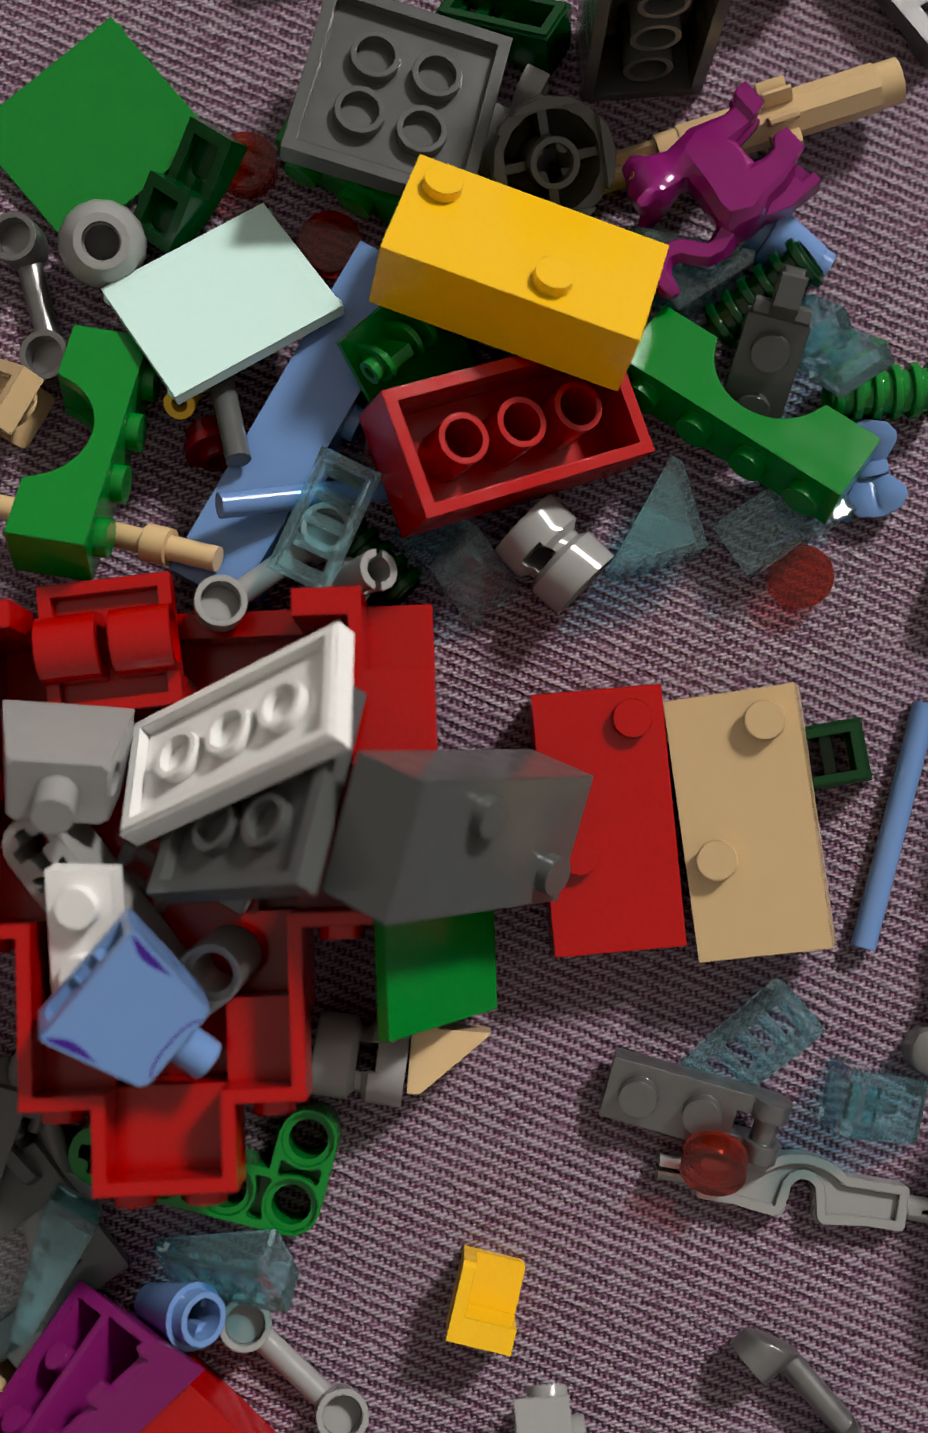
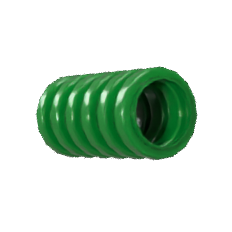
(886, 394)

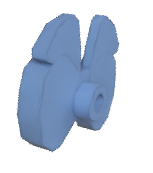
(877, 491)

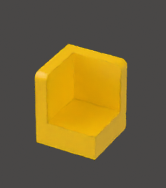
(485, 1301)

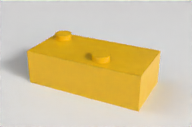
(518, 273)

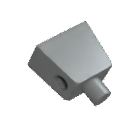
(64, 762)

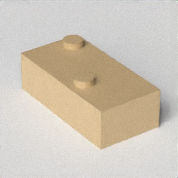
(749, 823)

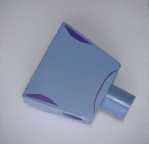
(131, 1008)

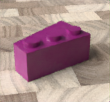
(94, 1372)

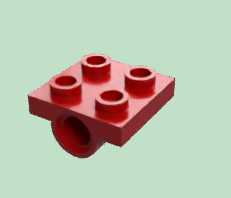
(110, 642)

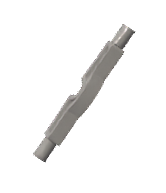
(835, 1194)

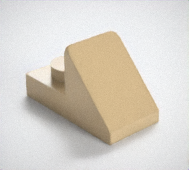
(22, 403)
(438, 1050)

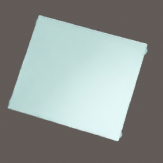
(222, 302)

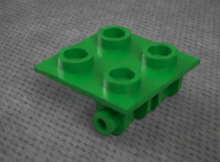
(400, 350)

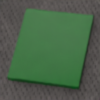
(91, 126)
(434, 972)

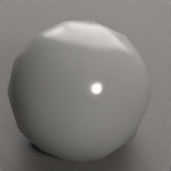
(101, 242)

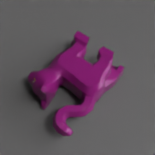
(723, 181)

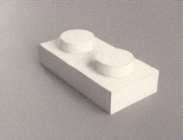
(80, 909)

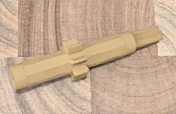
(801, 109)

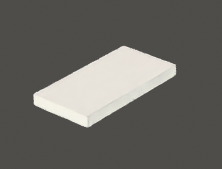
(240, 734)

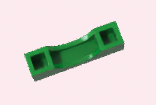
(801, 458)
(66, 515)

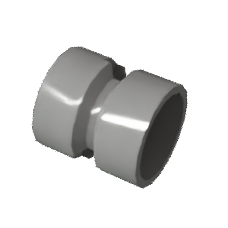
(557, 577)
(338, 1055)

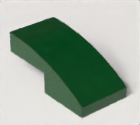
(182, 202)

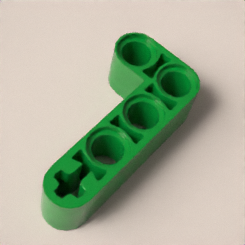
(264, 1175)

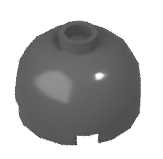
(554, 152)

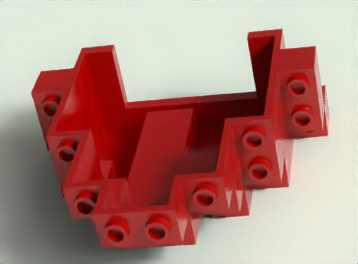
(180, 1129)

